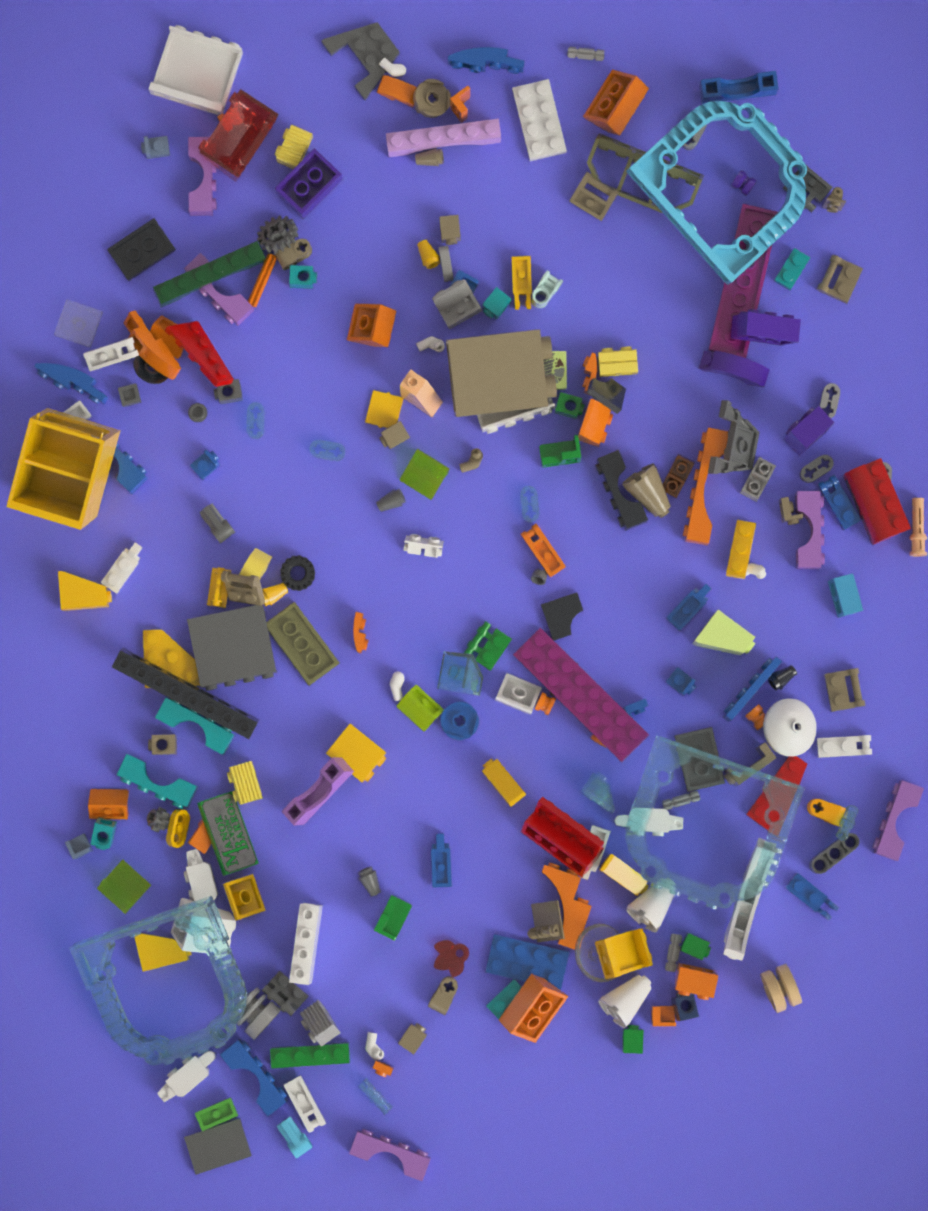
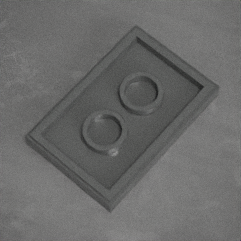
(700, 773)
(217, 1146)

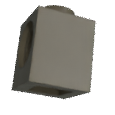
(450, 229)
(394, 435)
(171, 748)
(413, 1038)

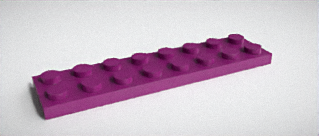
(745, 289)
(581, 695)

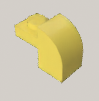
(256, 564)

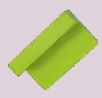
(420, 707)

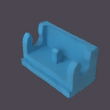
(845, 595)

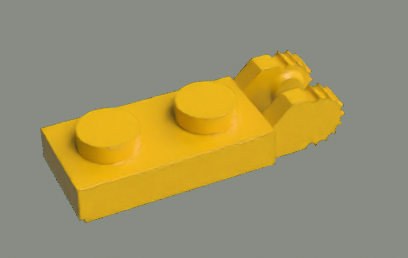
(521, 279)

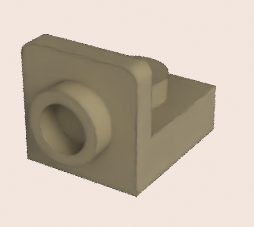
(786, 509)

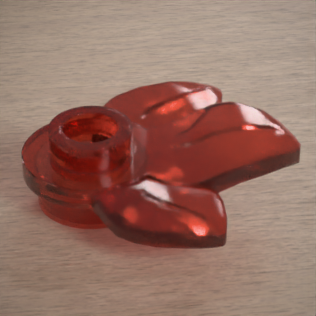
(448, 959)

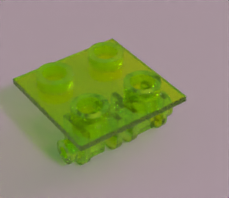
(424, 474)
(123, 886)

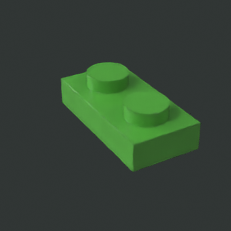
(216, 1114)

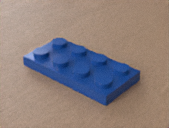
(747, 693)
(521, 959)

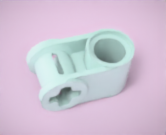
(548, 287)

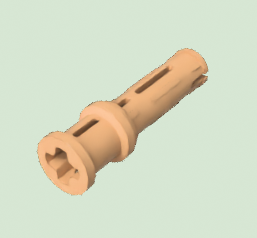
(918, 537)

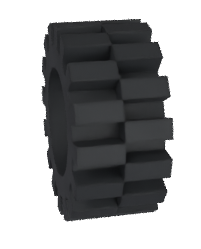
(297, 584)

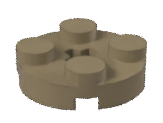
(424, 106)

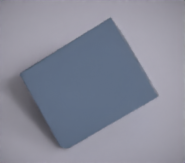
(79, 846)

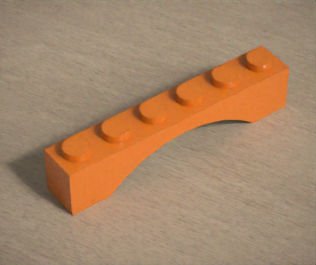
(699, 524)

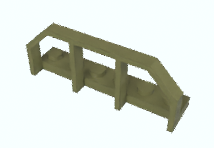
(622, 150)

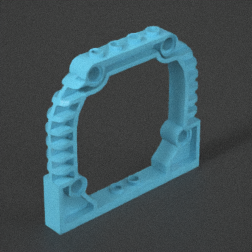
(651, 173)

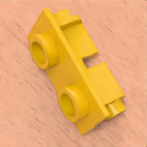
(217, 590)

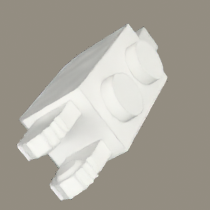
(658, 824)
(199, 876)
(187, 1077)

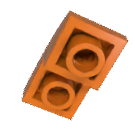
(396, 89)
(591, 369)
(360, 638)
(200, 838)

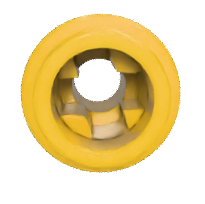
(428, 255)
(274, 593)

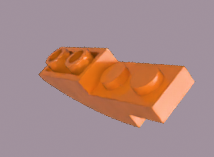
(152, 351)

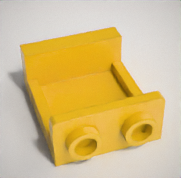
(358, 753)
(623, 953)

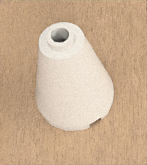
(651, 907)
(626, 1000)

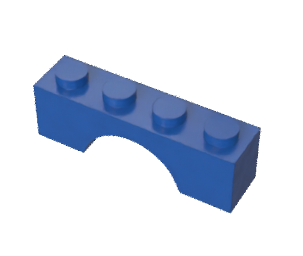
(755, 86)
(129, 475)
(270, 1096)

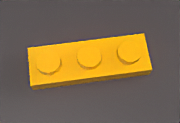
(741, 549)

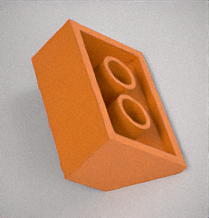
(616, 102)
(533, 1008)

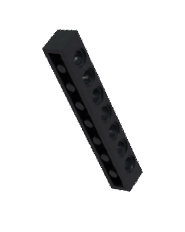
(185, 693)

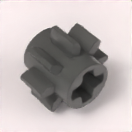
(158, 819)

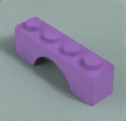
(201, 200)
(235, 306)
(810, 504)
(307, 804)
(889, 843)
(413, 1162)

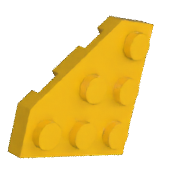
(167, 654)

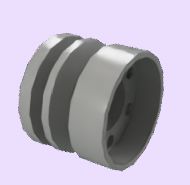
(257, 1014)

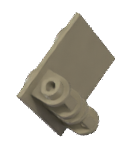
(546, 922)

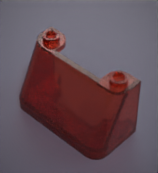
(238, 134)

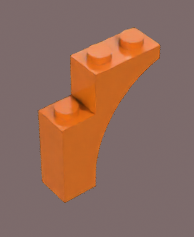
(574, 912)

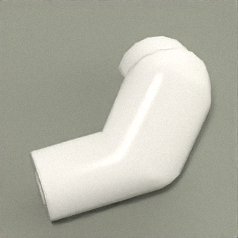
(393, 69)
(432, 343)

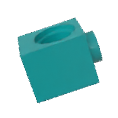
(295, 271)
(496, 304)
(106, 826)

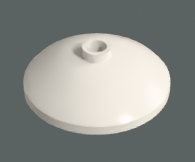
(781, 731)

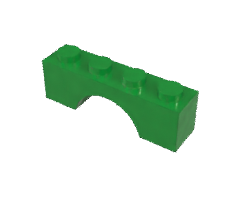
(310, 1055)

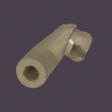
(474, 461)

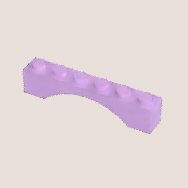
(469, 133)

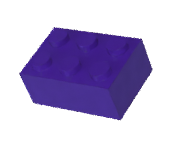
(308, 183)
(765, 328)
(808, 430)

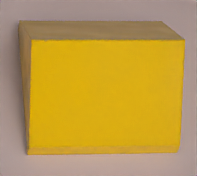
(244, 897)

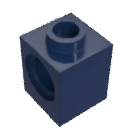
(690, 1013)

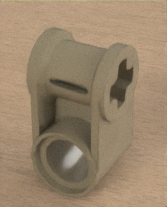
(293, 255)
(442, 998)

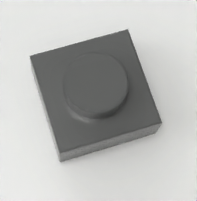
(129, 395)

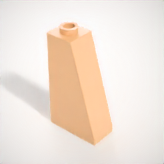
(420, 393)

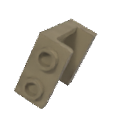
(767, 757)

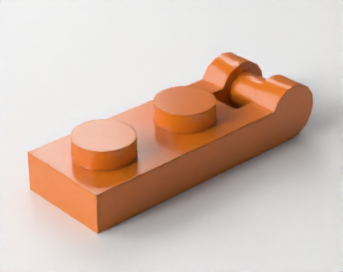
(543, 551)

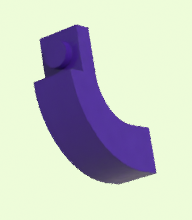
(734, 366)

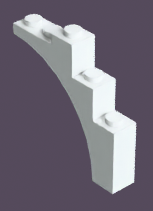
(743, 913)

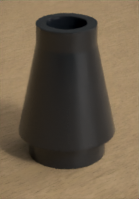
(780, 678)

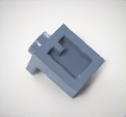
(155, 147)

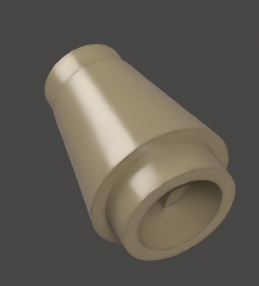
(430, 157)

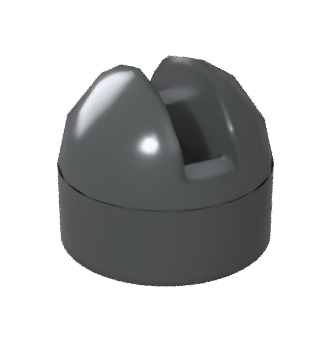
(539, 577)

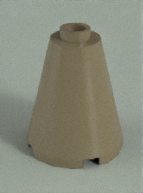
(648, 490)

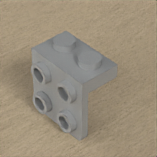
(456, 303)

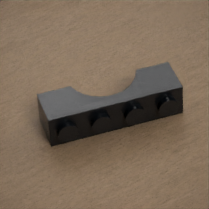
(630, 513)

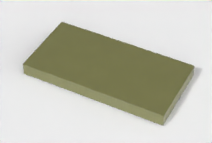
(302, 643)

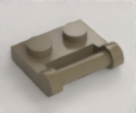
(591, 202)
(846, 280)
(243, 588)
(838, 692)

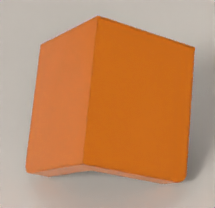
(663, 1016)

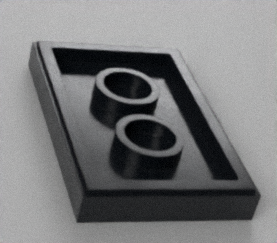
(141, 249)

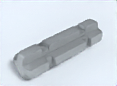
(586, 53)
(681, 800)
(673, 952)

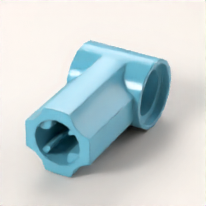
(296, 1140)

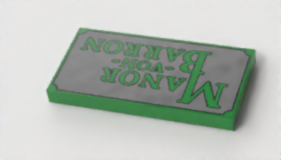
(227, 833)

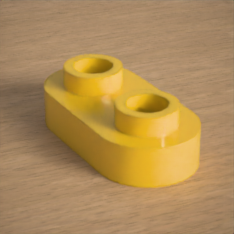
(177, 828)

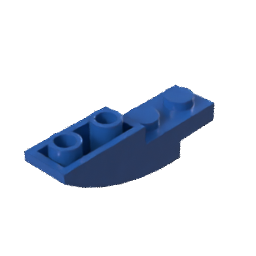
(477, 59)
(66, 376)

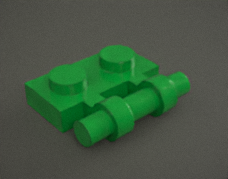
(493, 648)

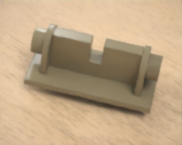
(834, 202)

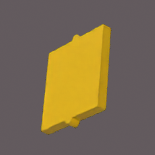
(384, 409)

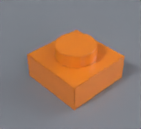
(382, 1069)

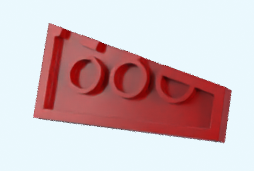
(201, 350)
(792, 771)

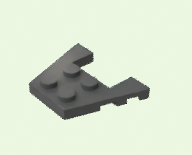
(370, 47)
(741, 443)

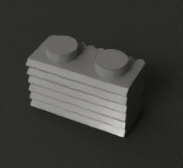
(319, 1023)

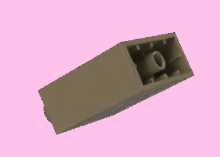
(500, 372)

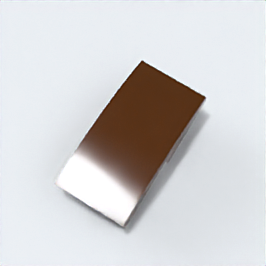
(677, 475)

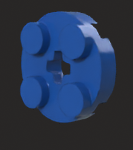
(454, 711)

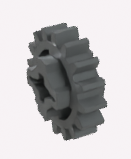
(279, 234)

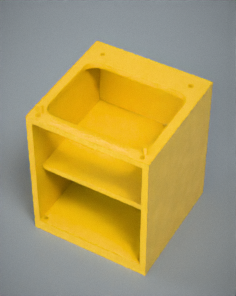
(63, 468)

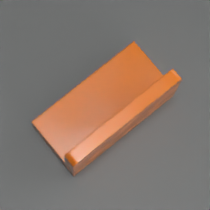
(457, 105)
(158, 331)
(108, 804)

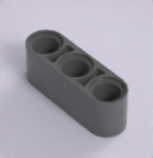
(825, 857)

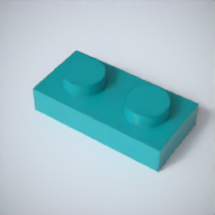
(792, 269)
(504, 998)

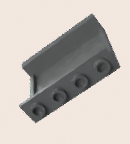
(232, 647)

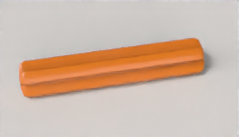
(262, 279)

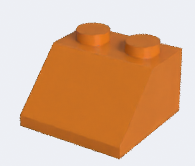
(371, 325)
(594, 423)
(696, 981)

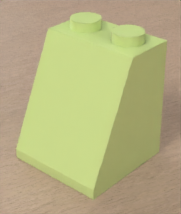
(725, 636)

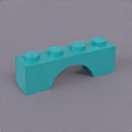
(216, 737)
(134, 771)

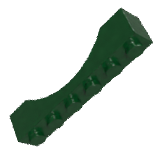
(224, 266)

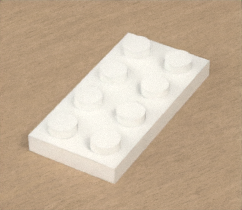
(539, 120)

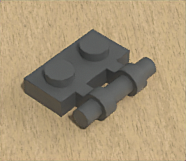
(815, 187)
(284, 994)

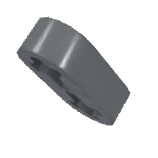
(819, 472)

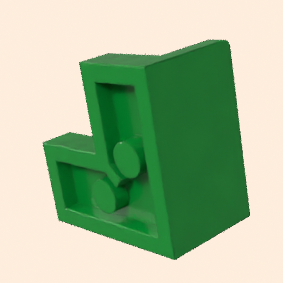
(560, 453)
(393, 917)

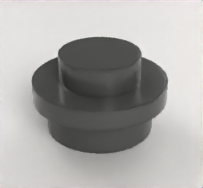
(197, 412)

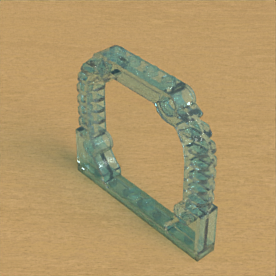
(781, 795)
(196, 919)

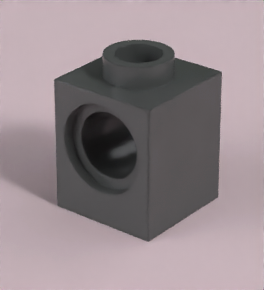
(236, 395)

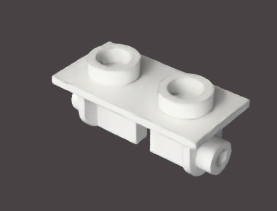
(430, 545)

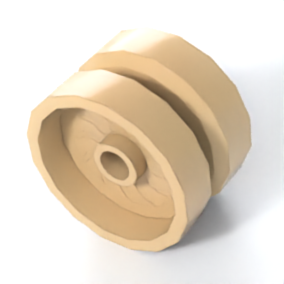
(781, 988)

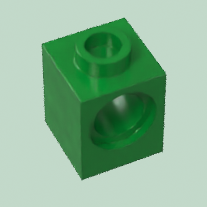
(561, 409)
(695, 946)
(632, 1039)

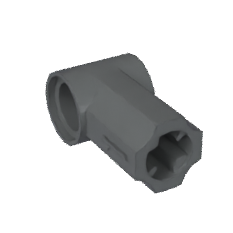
(219, 526)

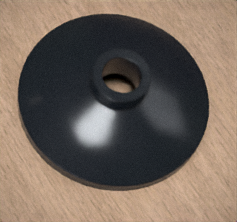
(146, 372)

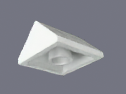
(518, 694)

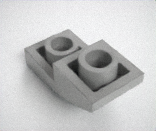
(758, 479)

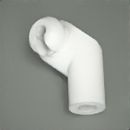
(757, 570)
(395, 684)
(372, 1048)

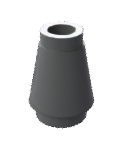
(391, 500)
(369, 880)

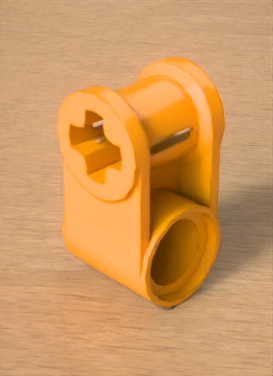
(829, 812)

